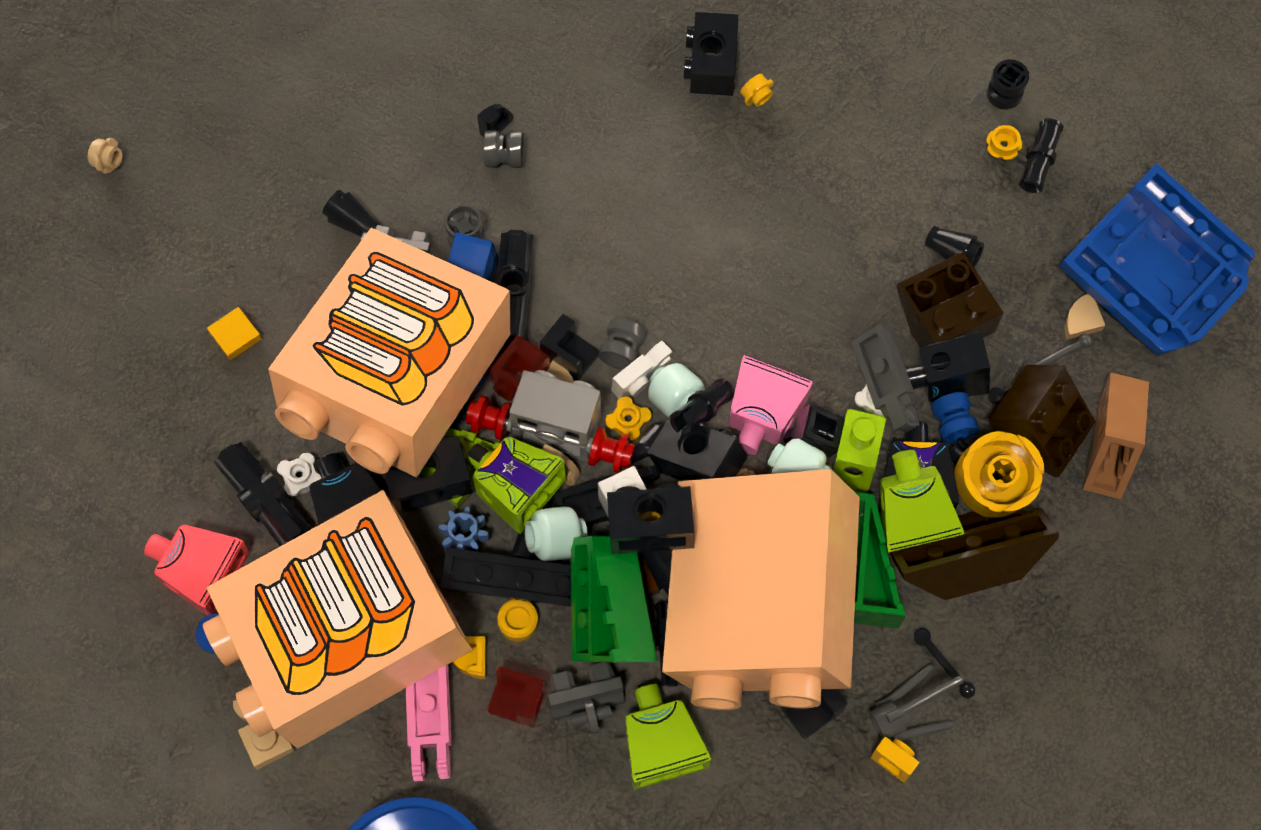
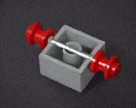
(554, 415)

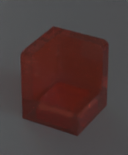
(517, 696)

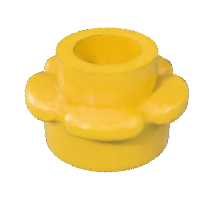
(757, 90)
(1007, 135)

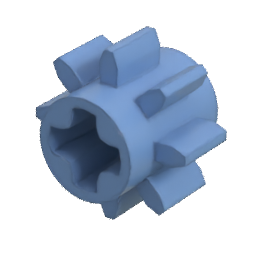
(469, 524)

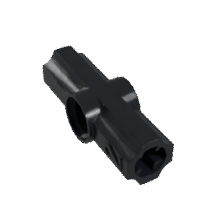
(515, 268)
(261, 494)

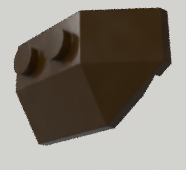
(984, 557)

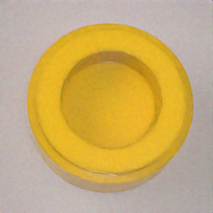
(517, 620)

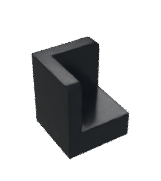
(568, 348)
(810, 720)

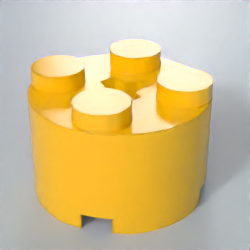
(988, 454)

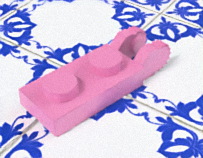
(429, 722)

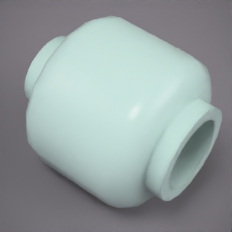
(672, 387)
(797, 457)
(553, 531)

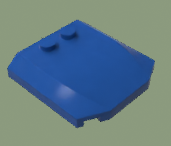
(1162, 264)

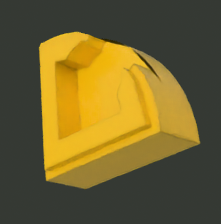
(474, 662)

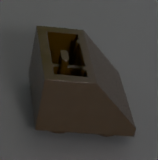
(948, 302)
(1047, 412)

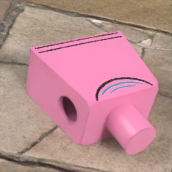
(766, 403)

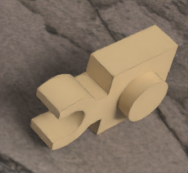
(262, 749)

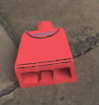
(195, 561)

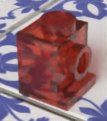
(515, 359)

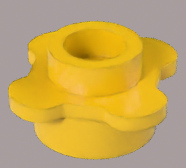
(625, 407)

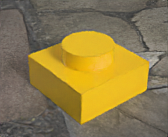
(895, 758)

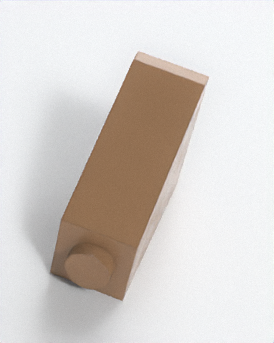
(1117, 435)

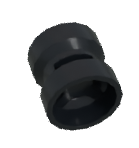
(1007, 84)

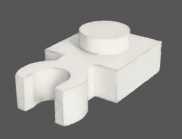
(636, 376)

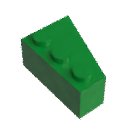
(876, 590)
(608, 605)

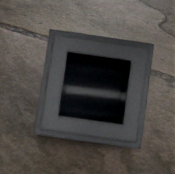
(819, 428)

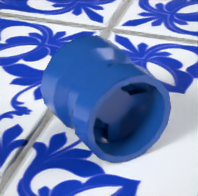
(955, 417)

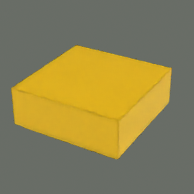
(234, 333)

